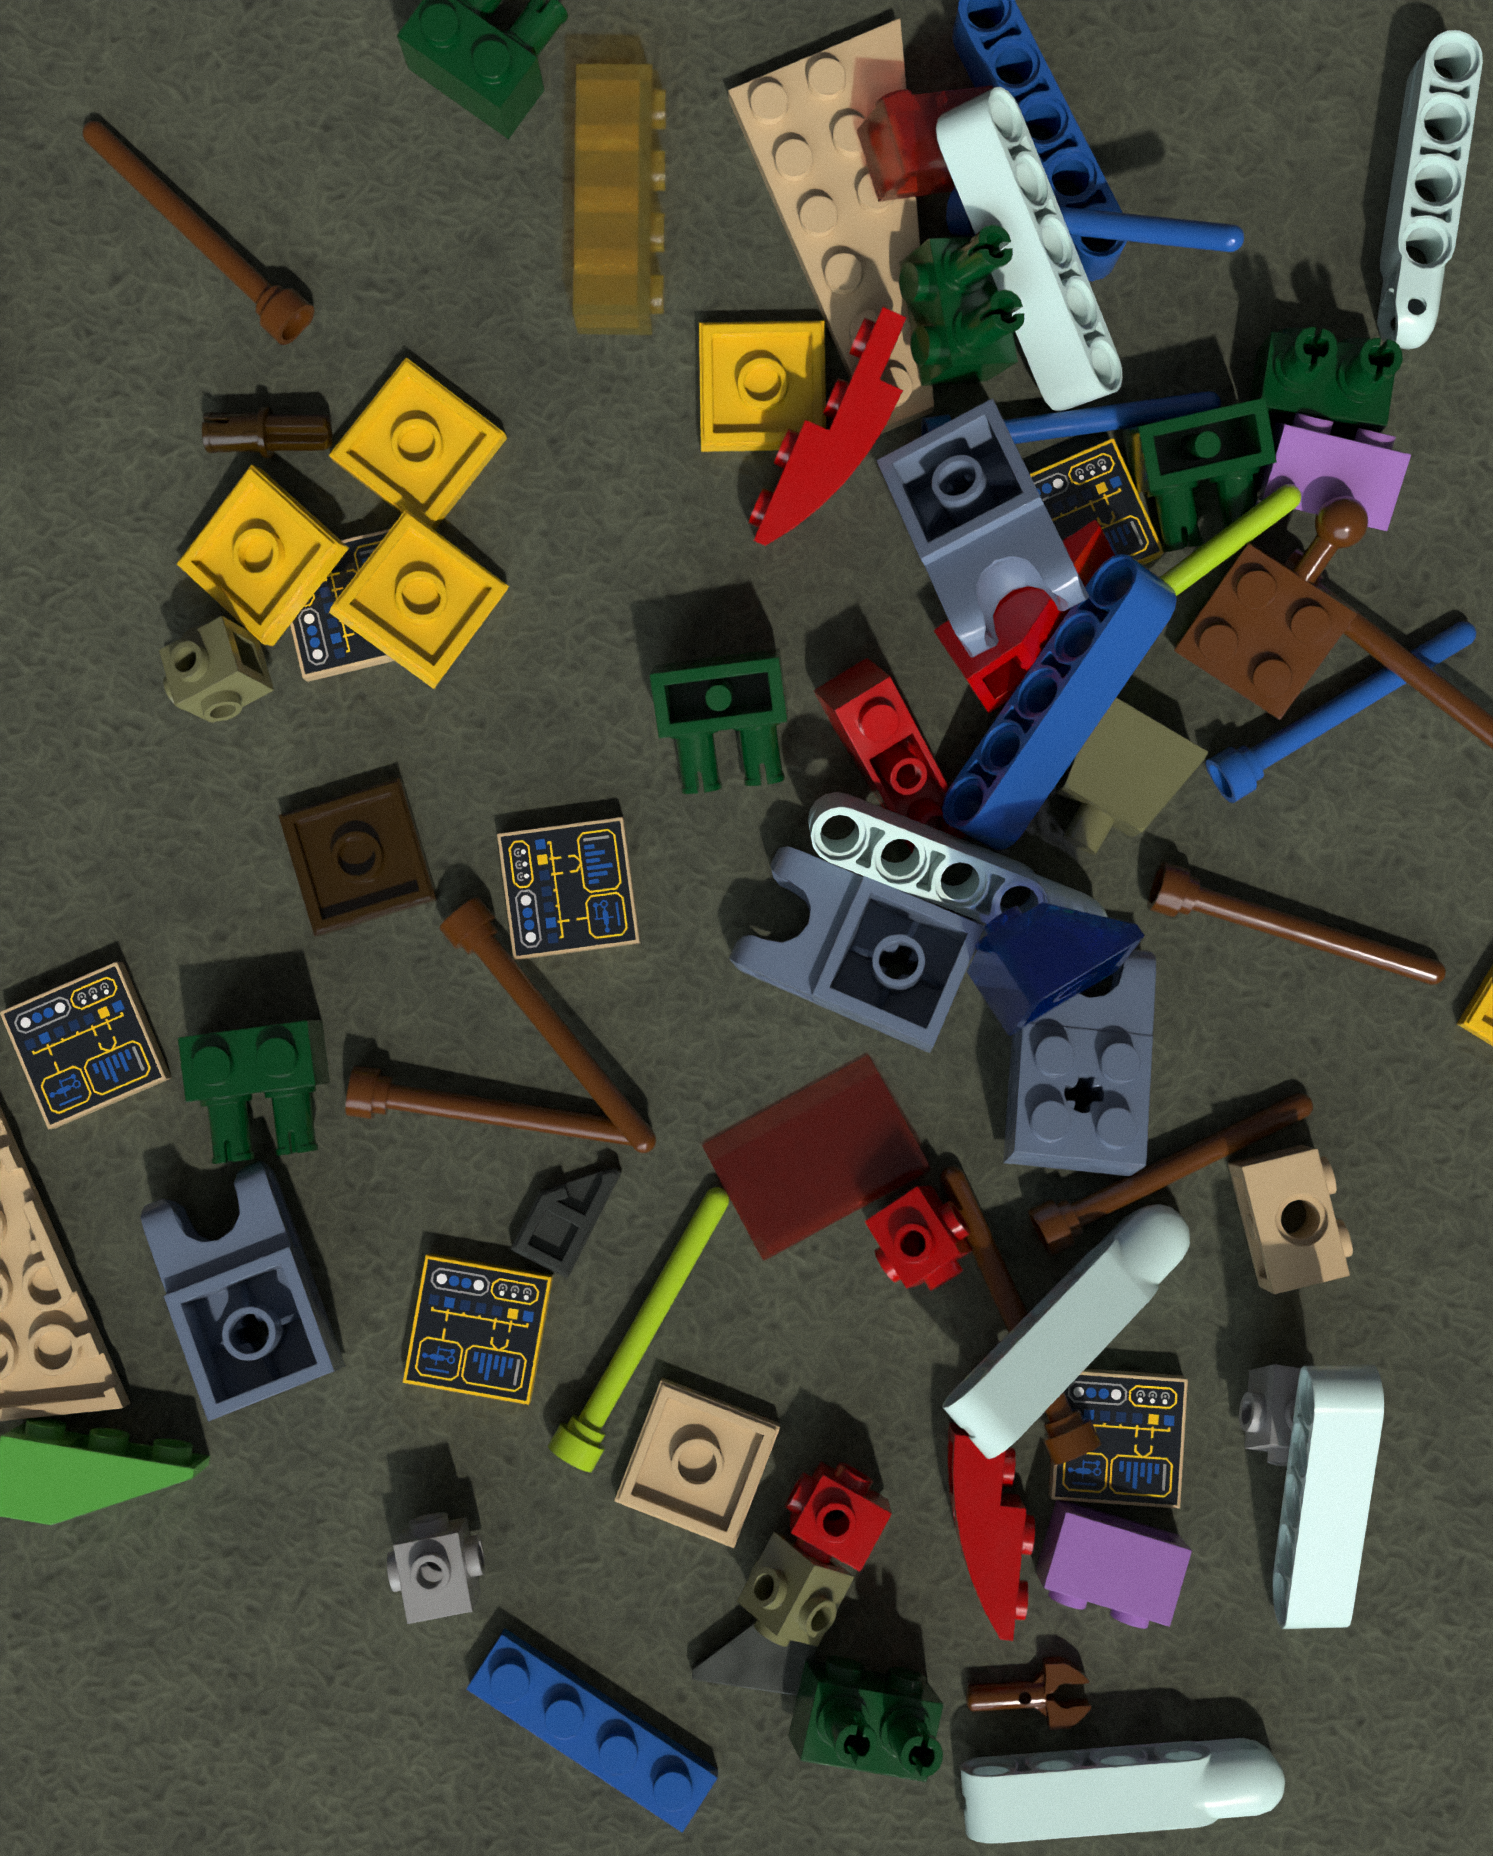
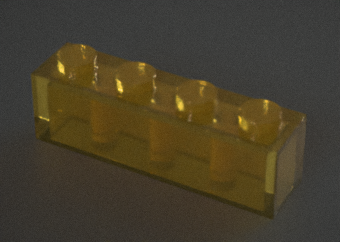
(616, 199)

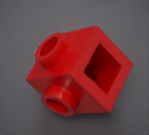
(898, 1234)
(843, 1536)

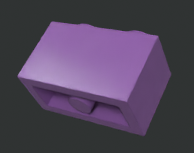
(1334, 467)
(1112, 1564)

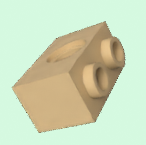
(1263, 1190)

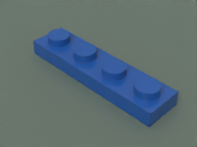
(593, 1730)

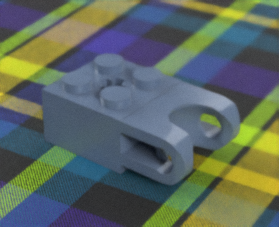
(978, 522)
(847, 935)
(1106, 1054)
(225, 1281)

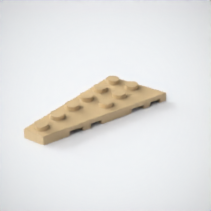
(812, 162)
(47, 1334)

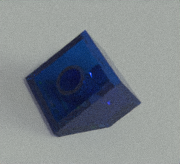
(1046, 959)

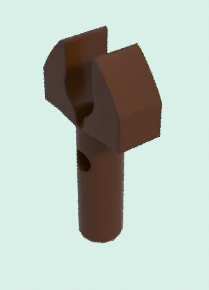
(1035, 1694)

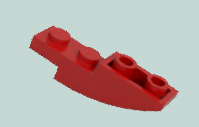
(822, 459)
(990, 1528)

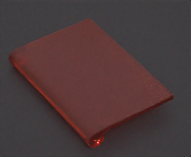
(816, 1157)

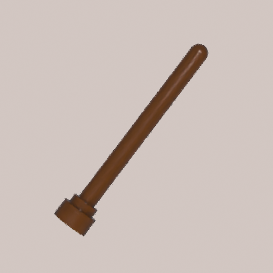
(280, 310)
(1414, 671)
(1177, 892)
(474, 932)
(374, 1093)
(1063, 1222)
(1067, 1430)

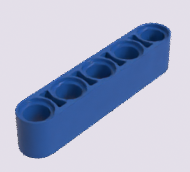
(1041, 102)
(1059, 702)

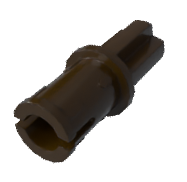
(265, 432)

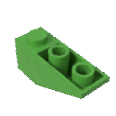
(66, 1474)

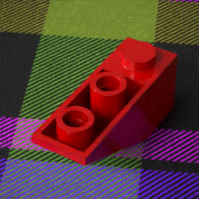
(1023, 625)
(886, 744)

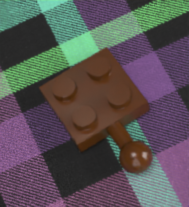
(1271, 623)

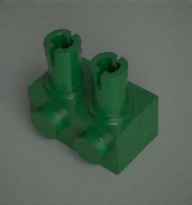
(475, 63)
(955, 309)
(1326, 379)
(1211, 444)
(717, 695)
(271, 1059)
(867, 1719)

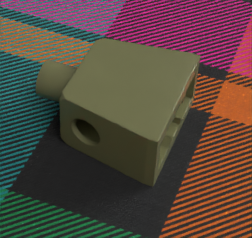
(1124, 775)

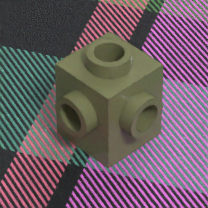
(215, 670)
(793, 1593)

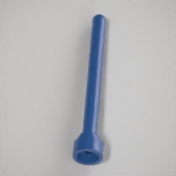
(1124, 227)
(1097, 418)
(1239, 769)

